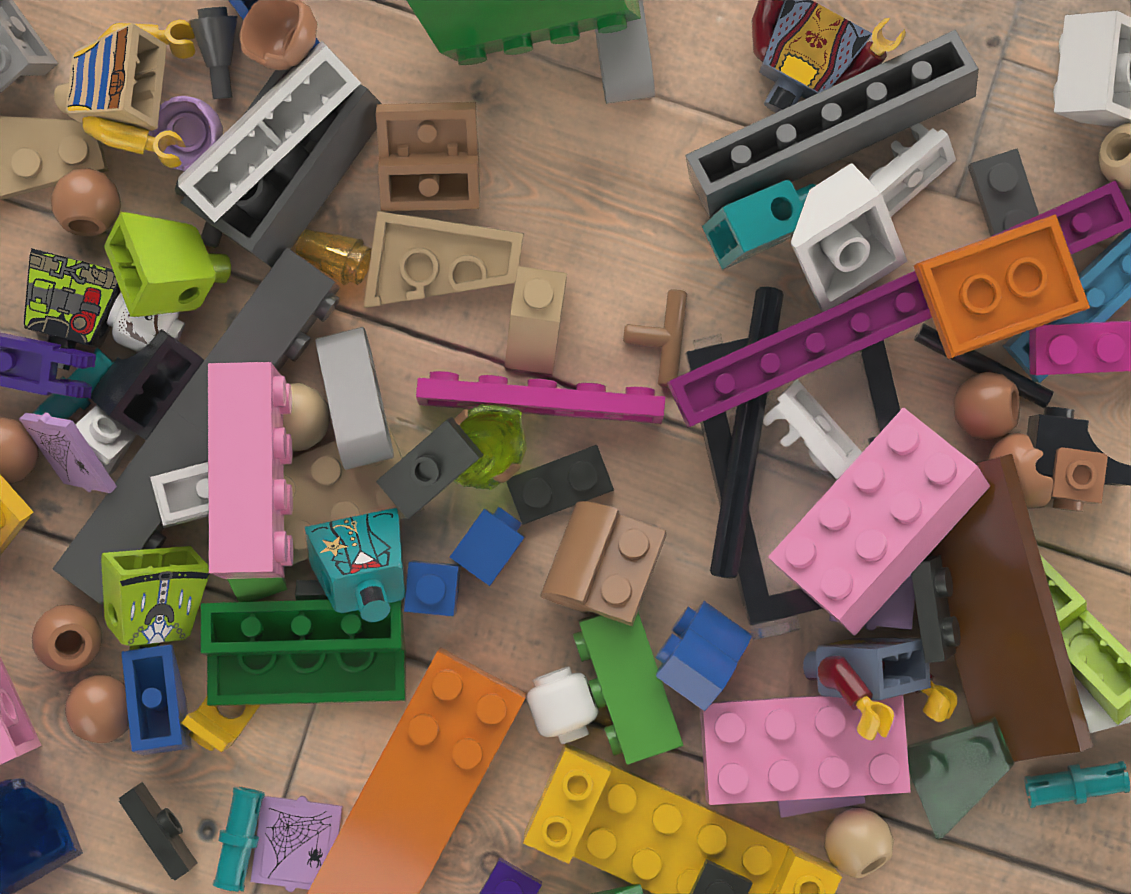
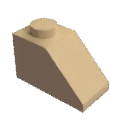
(535, 320)

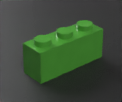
(628, 687)

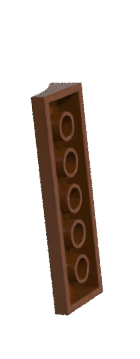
(1009, 630)

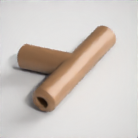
(668, 337)

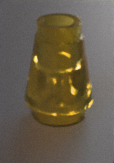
(336, 255)

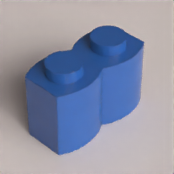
(702, 654)

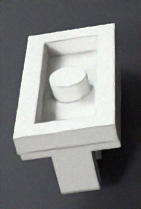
(913, 167)
(826, 441)

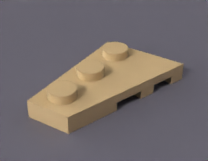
(42, 152)
(436, 257)

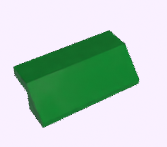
(301, 654)

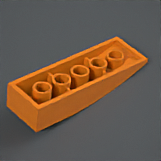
(421, 781)

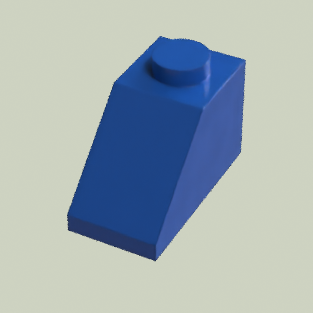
(155, 701)

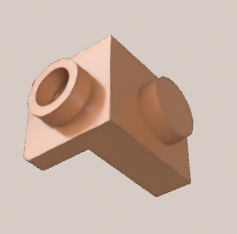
(1078, 478)

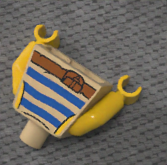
(119, 86)

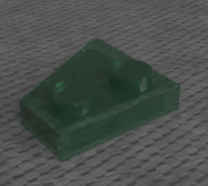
(957, 771)

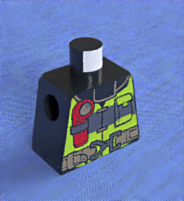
(69, 300)

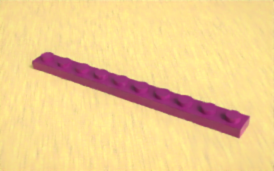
(861, 321)

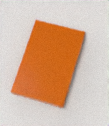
(1001, 286)

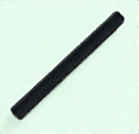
(744, 449)

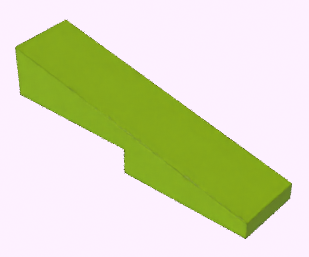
(1093, 651)

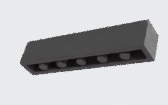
(834, 122)

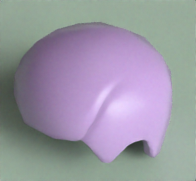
(193, 122)

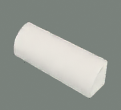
(268, 131)

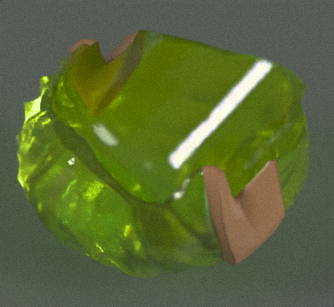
(499, 437)

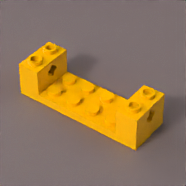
(657, 834)

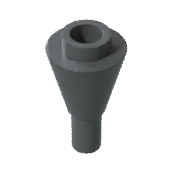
(216, 39)

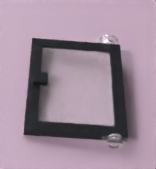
(786, 482)

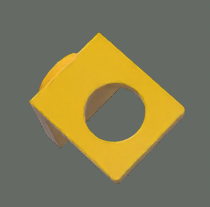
(213, 729)

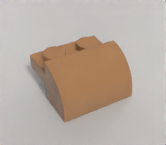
(428, 156)
(603, 563)

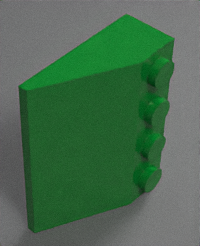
(480, 27)

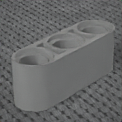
(626, 62)
(354, 398)

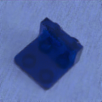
(33, 835)

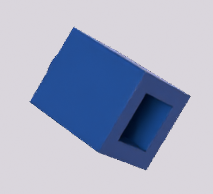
(489, 544)
(432, 588)

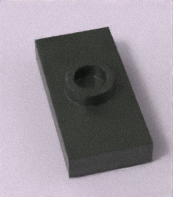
(429, 468)
(159, 830)

